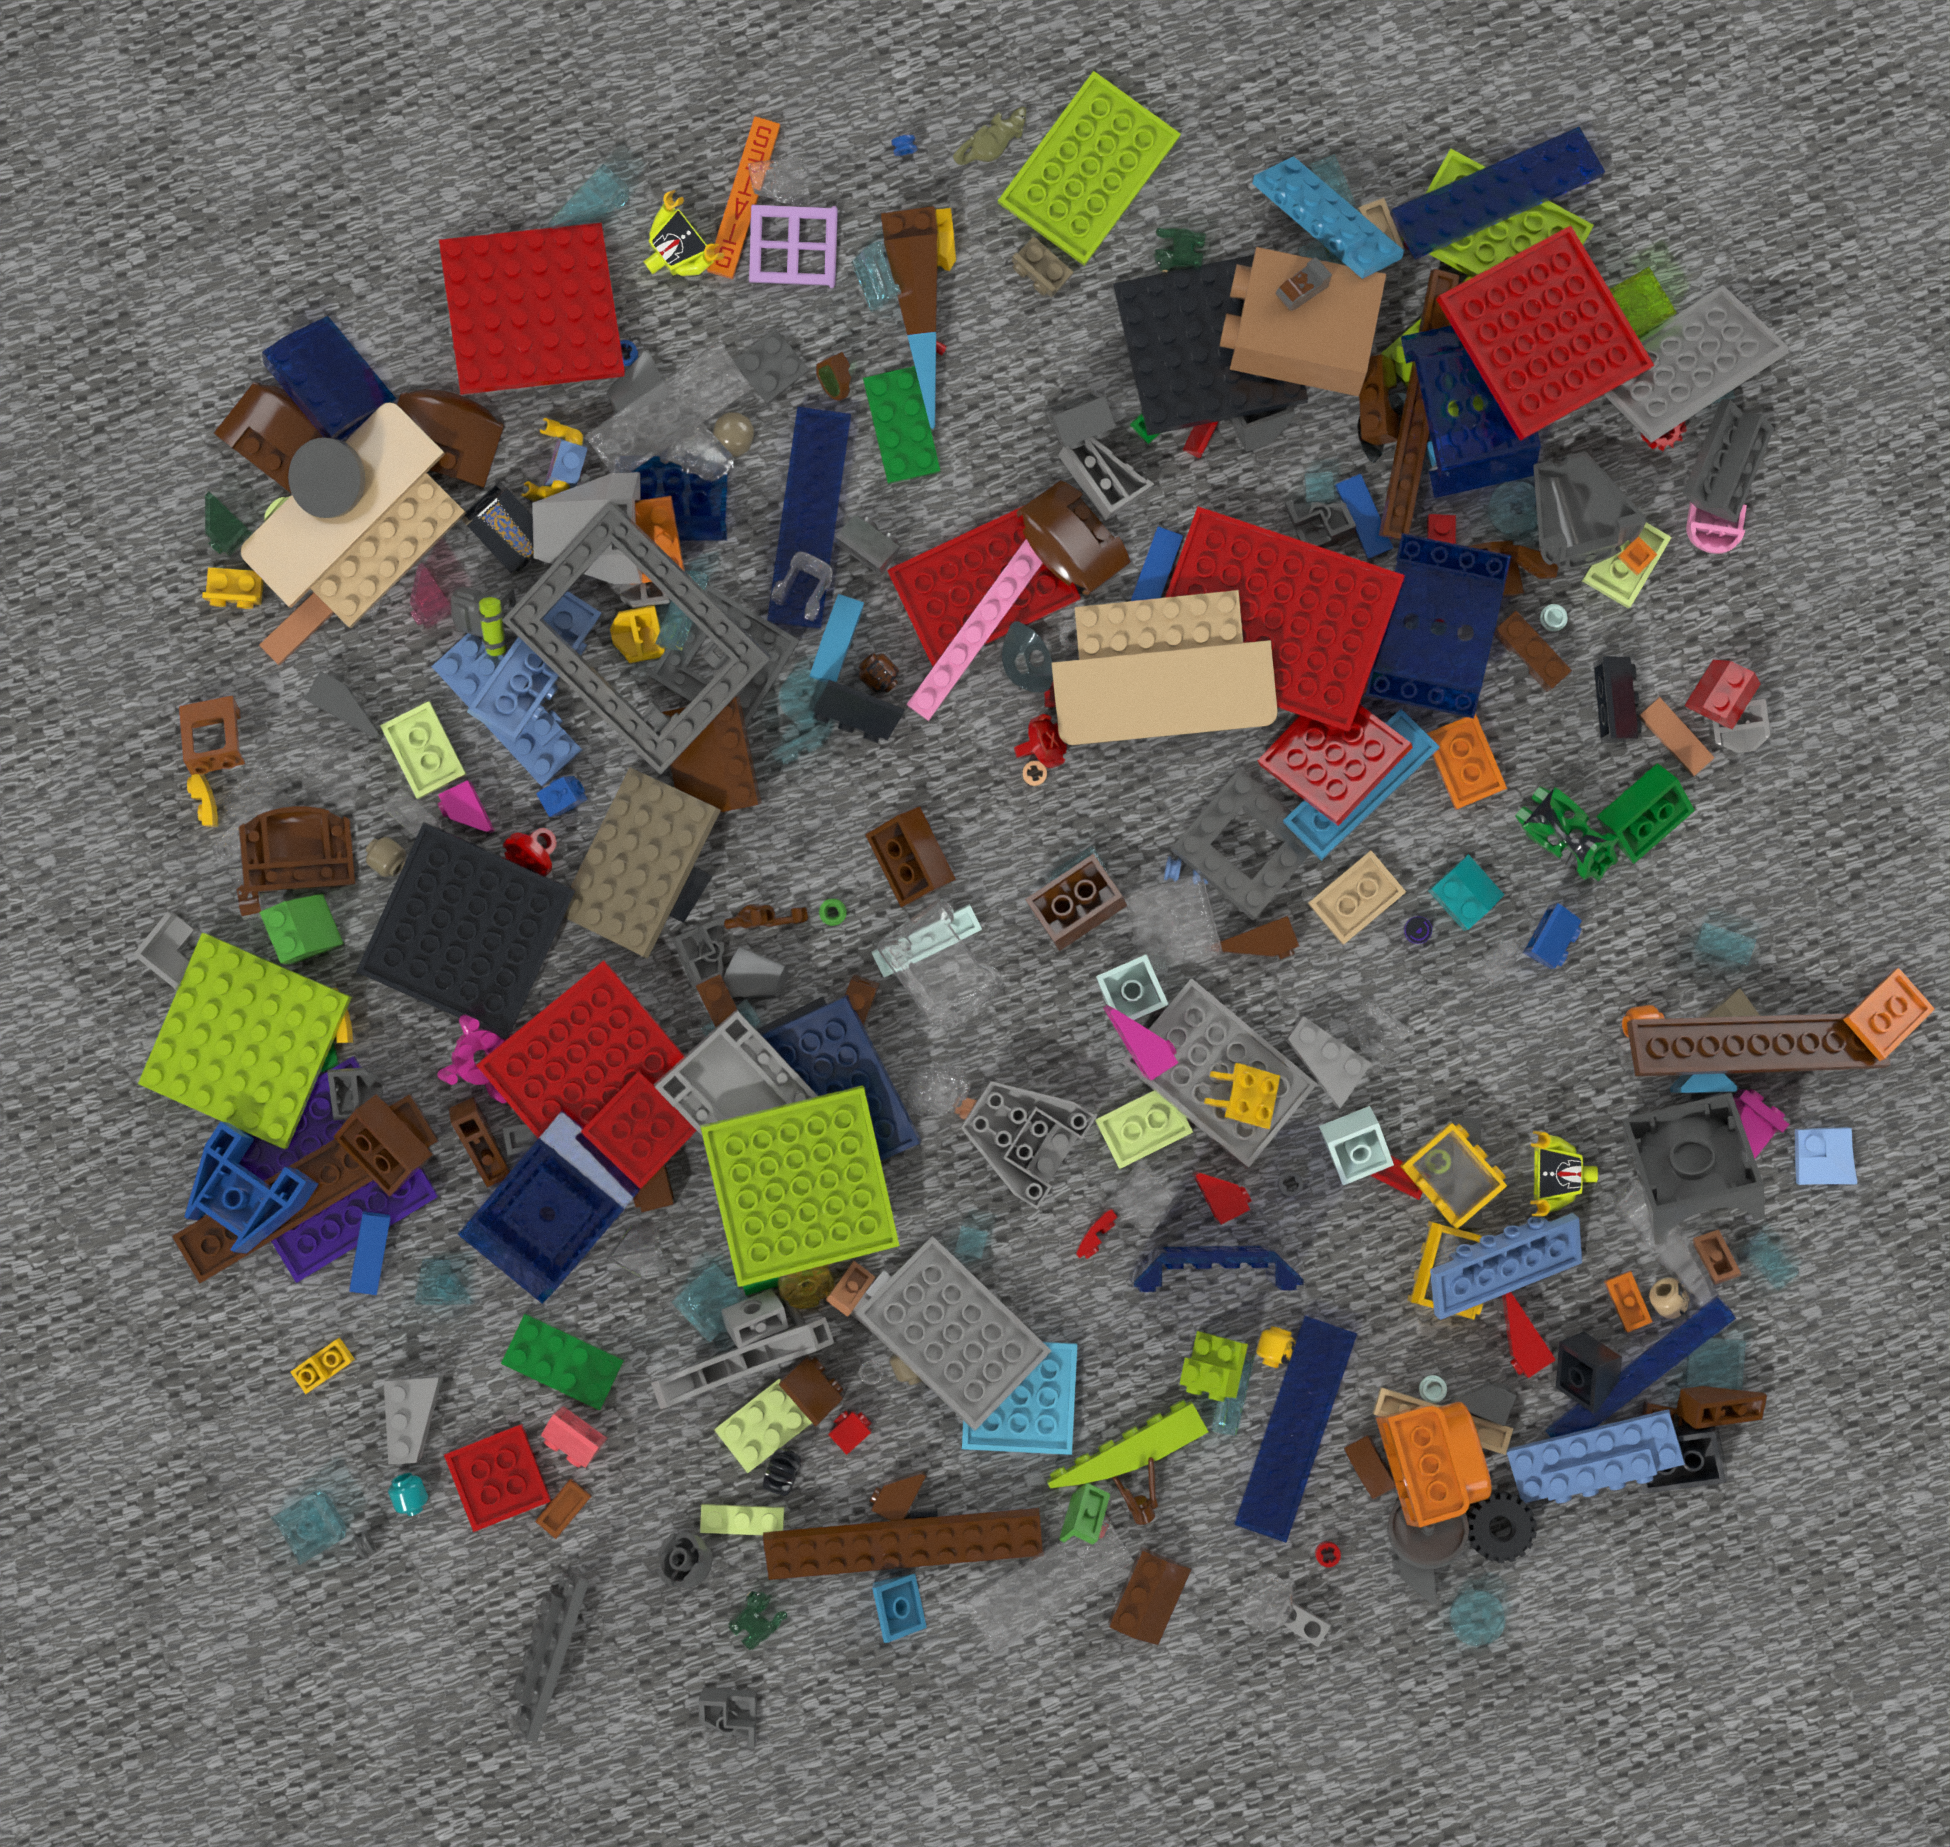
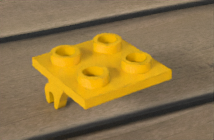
(1251, 1095)

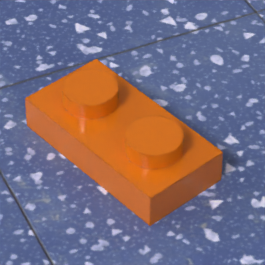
(1628, 1301)

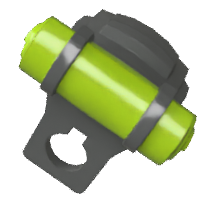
(482, 616)

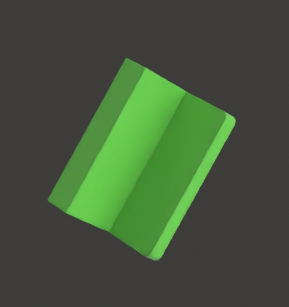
(1085, 1514)

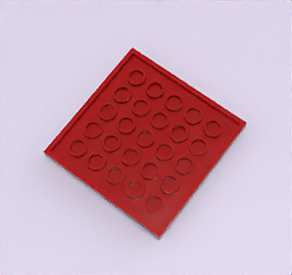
(531, 308)
(1545, 332)
(579, 1052)

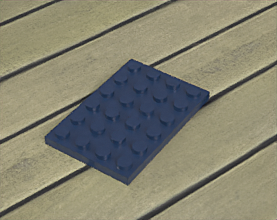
(836, 1054)

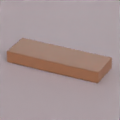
(296, 629)
(1676, 736)

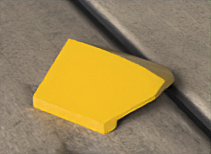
(636, 633)

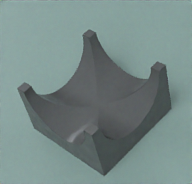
(1693, 1162)

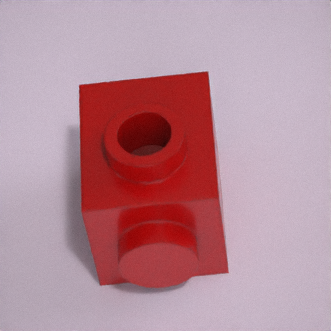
(850, 1430)

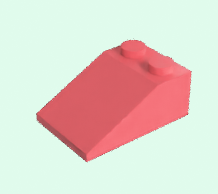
(573, 1437)

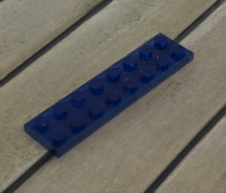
(1497, 192)
(810, 508)
(1295, 1429)

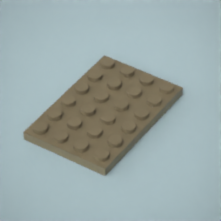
(639, 861)

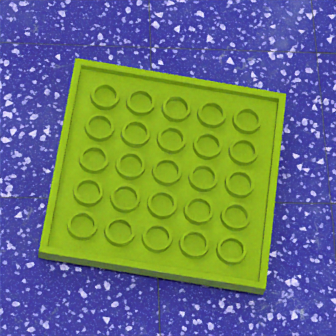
(244, 1040)
(800, 1185)

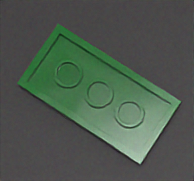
(901, 425)
(562, 1361)

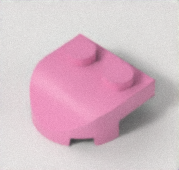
(1712, 532)

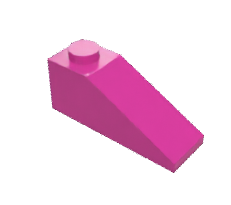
(1147, 1049)

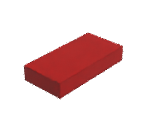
(1398, 1179)

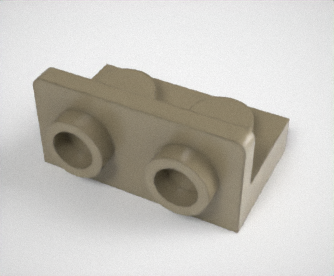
(1041, 267)

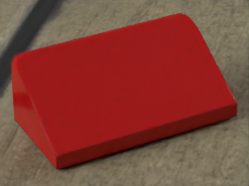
(1199, 439)

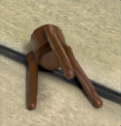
(1141, 1506)

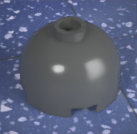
(684, 1560)

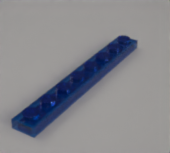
(1650, 1366)

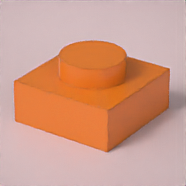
(1637, 555)

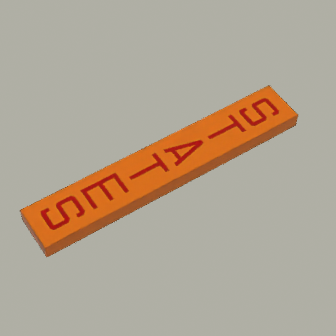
(738, 209)

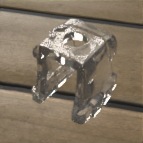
(812, 566)

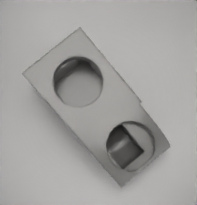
(1307, 1625)

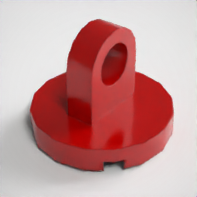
(1043, 742)
(528, 852)

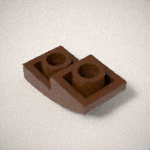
(1370, 1467)

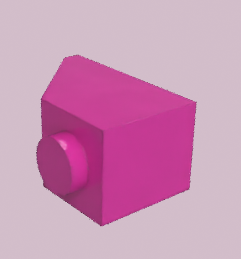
(465, 807)

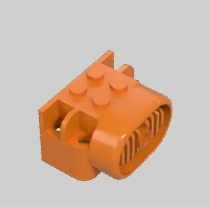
(1435, 1461)

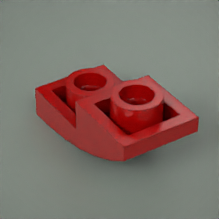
(1089, 1243)

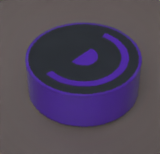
(1417, 929)

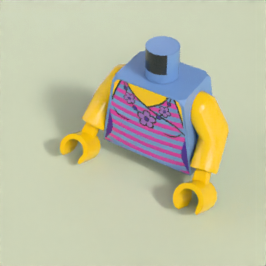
(565, 462)

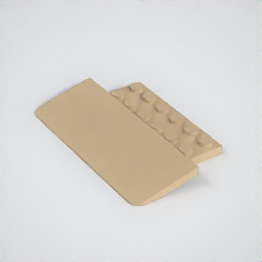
(368, 550)
(1163, 671)

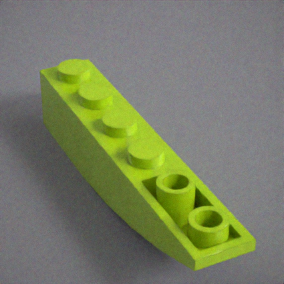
(1154, 1440)

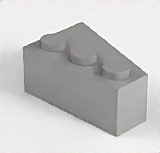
(1104, 477)
(1328, 1060)
(409, 1415)

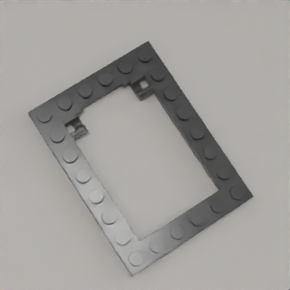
(734, 670)

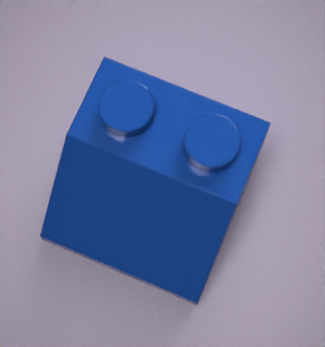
(1553, 936)

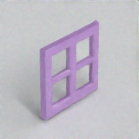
(793, 245)

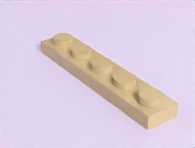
(1491, 1435)

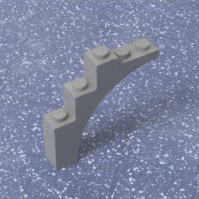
(742, 1362)

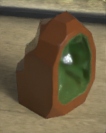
(834, 376)

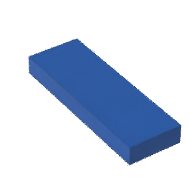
(1365, 515)
(1157, 565)
(369, 1253)

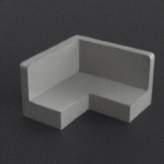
(162, 948)

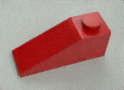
(1524, 1342)

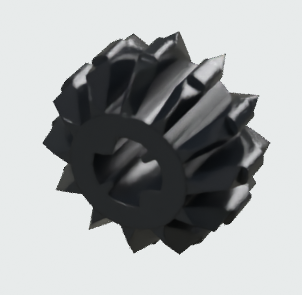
(782, 1472)

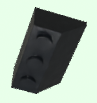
(1616, 699)
(854, 710)

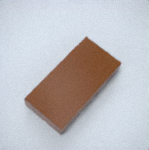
(563, 1508)

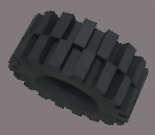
(1521, 1532)

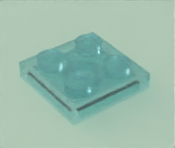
(1717, 1364)

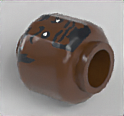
(878, 673)

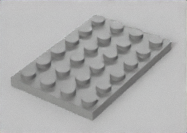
(1696, 362)
(1214, 1040)
(953, 1333)

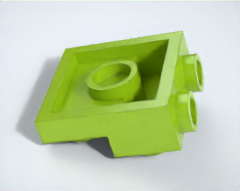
(1214, 1366)

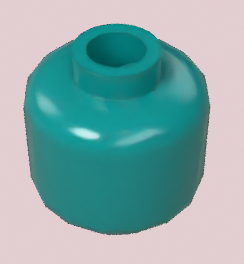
(408, 1494)

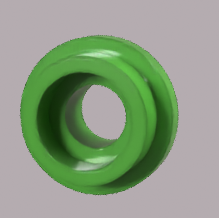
(823, 912)

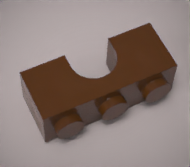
(1377, 418)
(1539, 657)

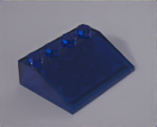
(326, 378)
(697, 503)

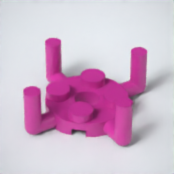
(462, 1057)

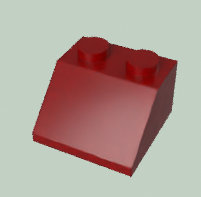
(1724, 692)
(1223, 1197)

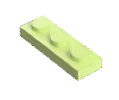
(741, 1519)

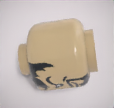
(1669, 1298)

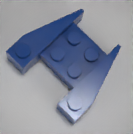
(238, 1196)

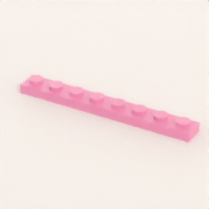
(975, 632)

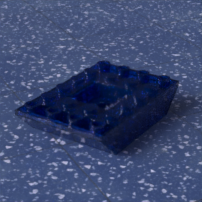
(559, 1173)

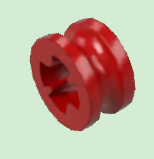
(1319, 1556)

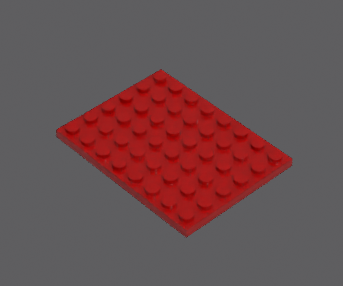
(1311, 602)

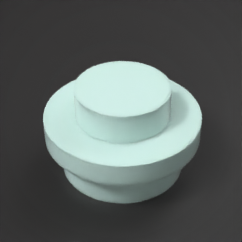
(1553, 617)
(1432, 1389)

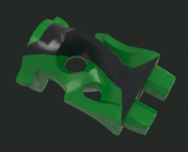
(1550, 821)

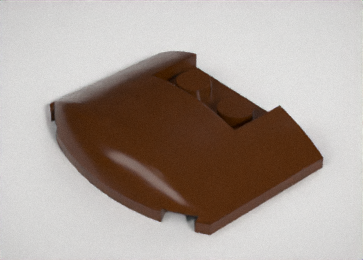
(459, 428)
(267, 430)
(1072, 538)
(296, 850)

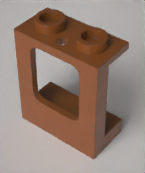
(205, 714)

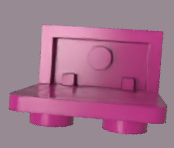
(1758, 1119)

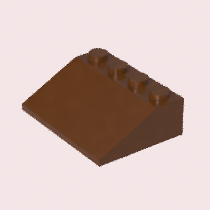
(719, 763)

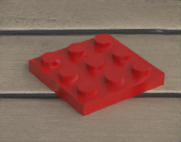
(639, 1130)
(497, 1477)

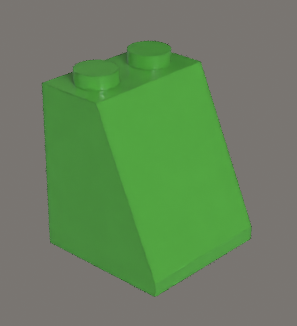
(301, 928)

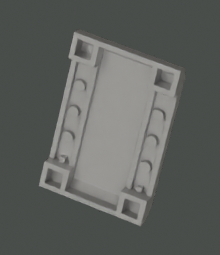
(731, 1076)

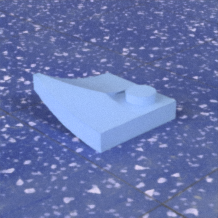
(1824, 1156)

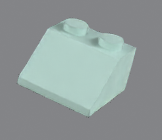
(1132, 988)
(1356, 1145)

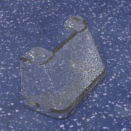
(939, 967)

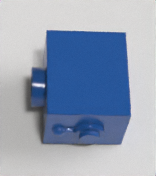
(562, 795)

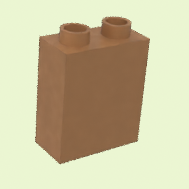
(1315, 345)

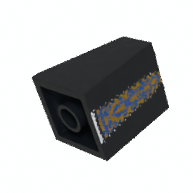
(502, 526)

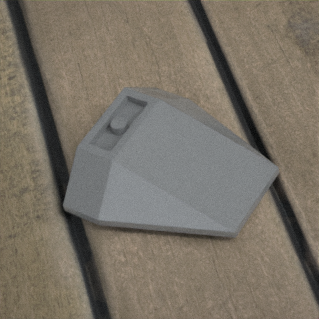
(566, 515)
(1025, 1136)

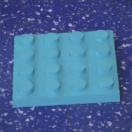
(1037, 1413)

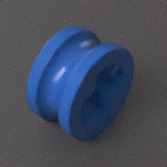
(904, 145)
(634, 354)

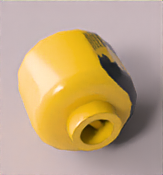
(1275, 1346)

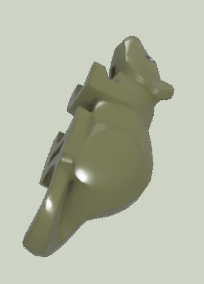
(991, 142)

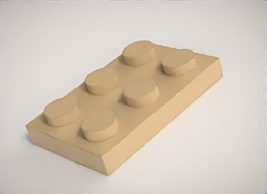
(1356, 897)

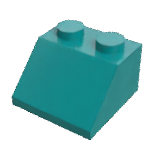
(1466, 893)

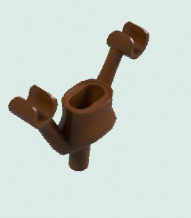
(764, 915)

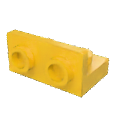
(233, 586)

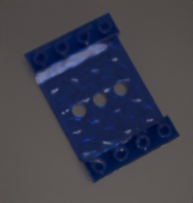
(1475, 445)
(1450, 585)
(1149, 1272)

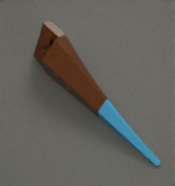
(912, 253)

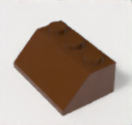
(910, 856)
(1076, 902)
(382, 1145)
(1149, 1597)

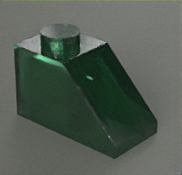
(223, 527)

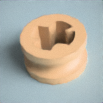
(1028, 779)

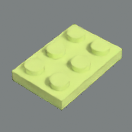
(1616, 579)
(423, 750)
(1141, 1128)
(762, 1426)

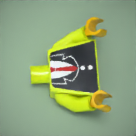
(678, 243)
(1557, 1173)

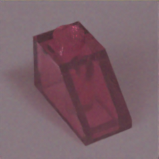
(428, 599)

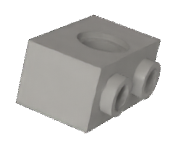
(754, 1318)

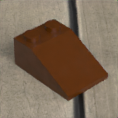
(812, 1389)

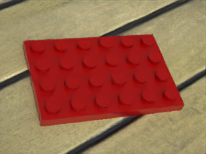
(951, 580)

